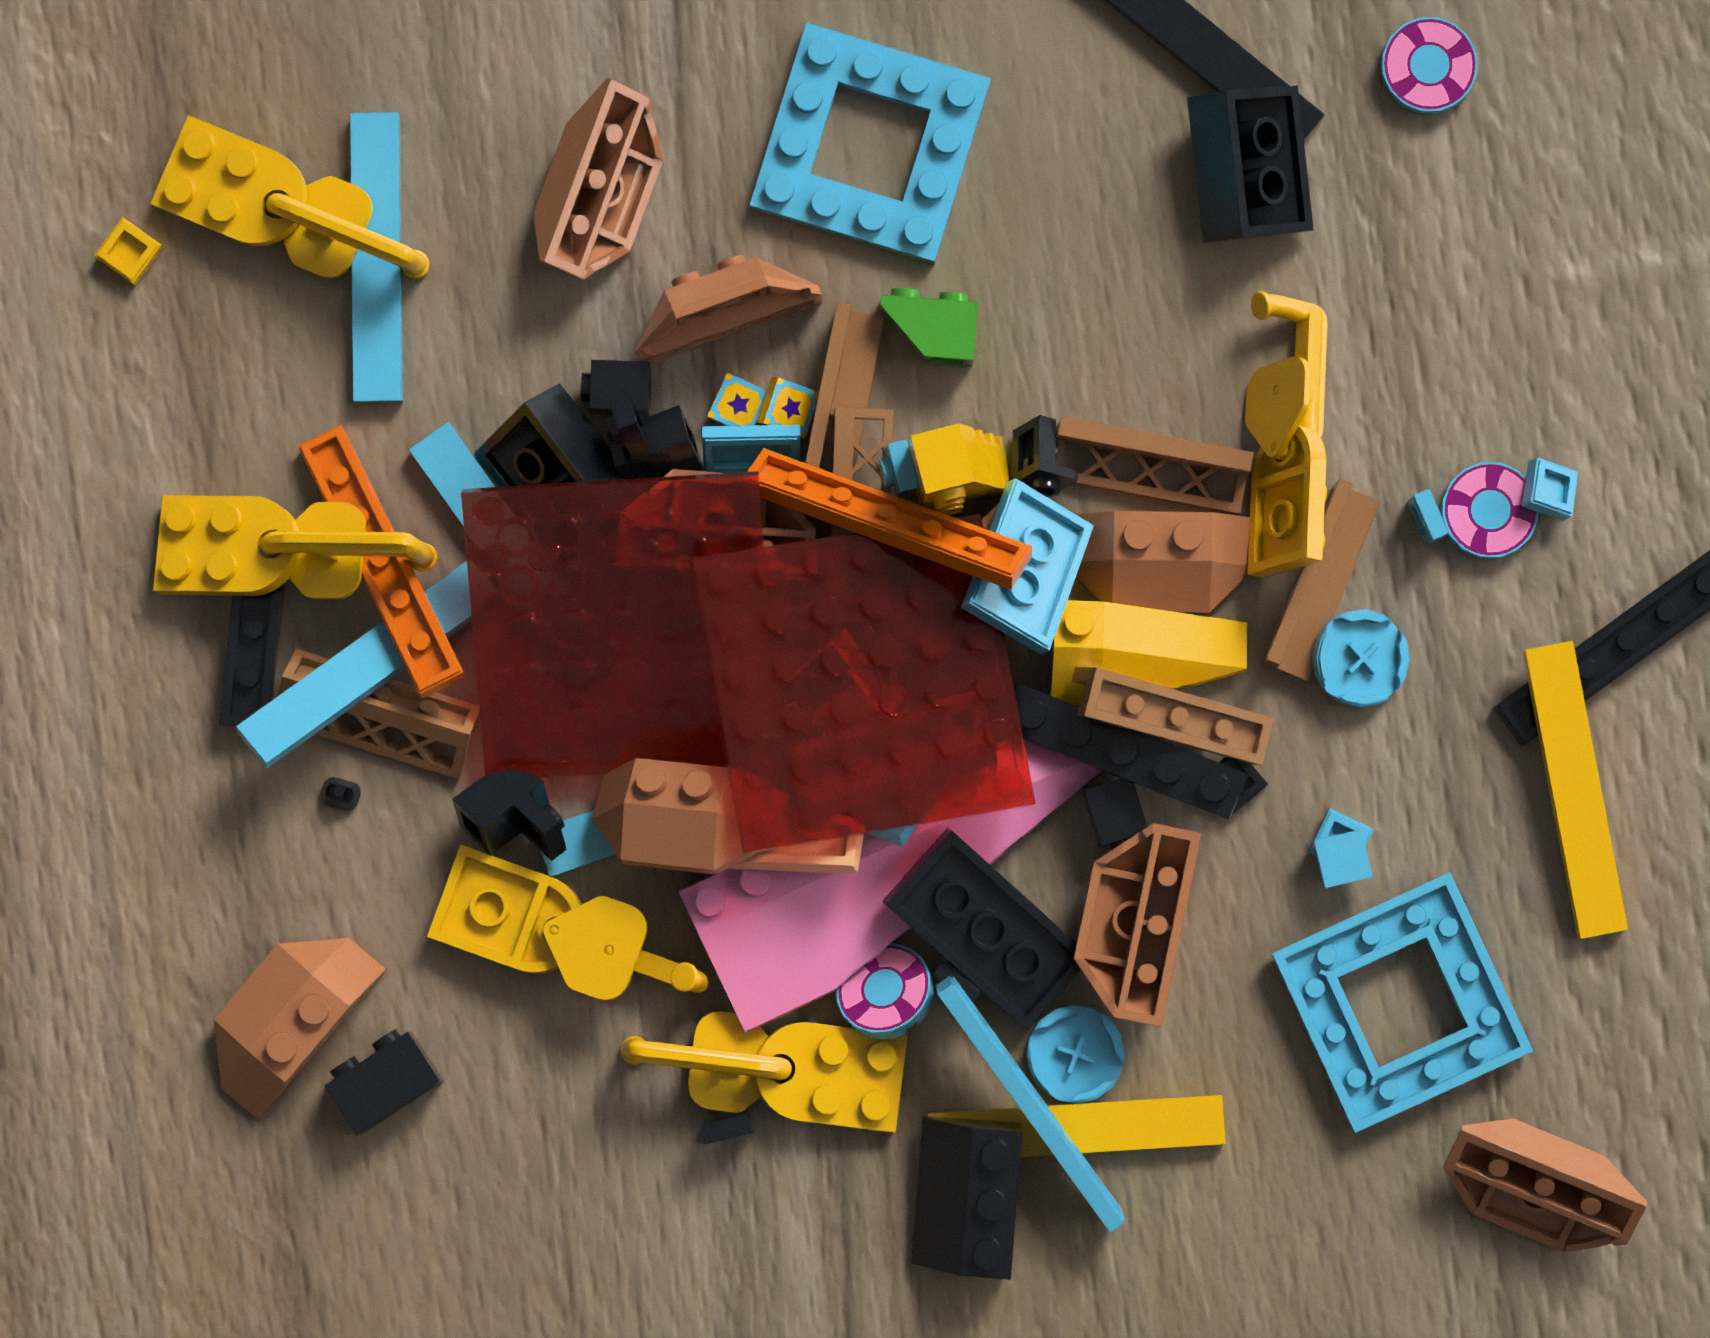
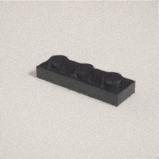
(251, 655)

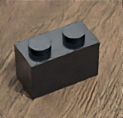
(382, 1082)

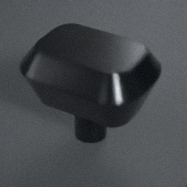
(340, 793)

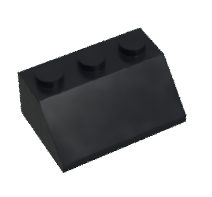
(1250, 163)
(547, 444)
(967, 1196)

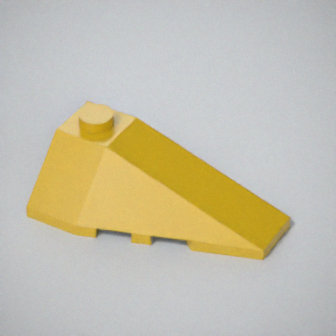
(1144, 645)

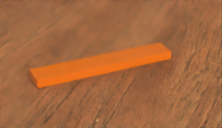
(891, 519)
(388, 579)

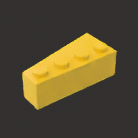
(958, 467)

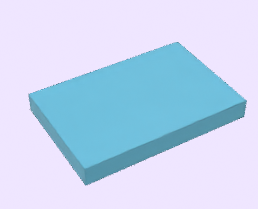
(1039, 596)

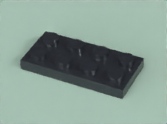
(985, 928)

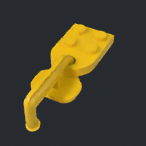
(235, 182)
(1287, 422)
(223, 544)
(544, 927)
(834, 1078)

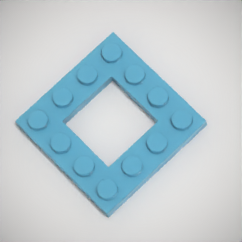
(837, 59)
(1491, 1025)

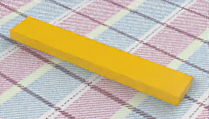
(1575, 789)
(1120, 1124)

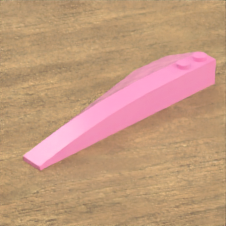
(803, 934)

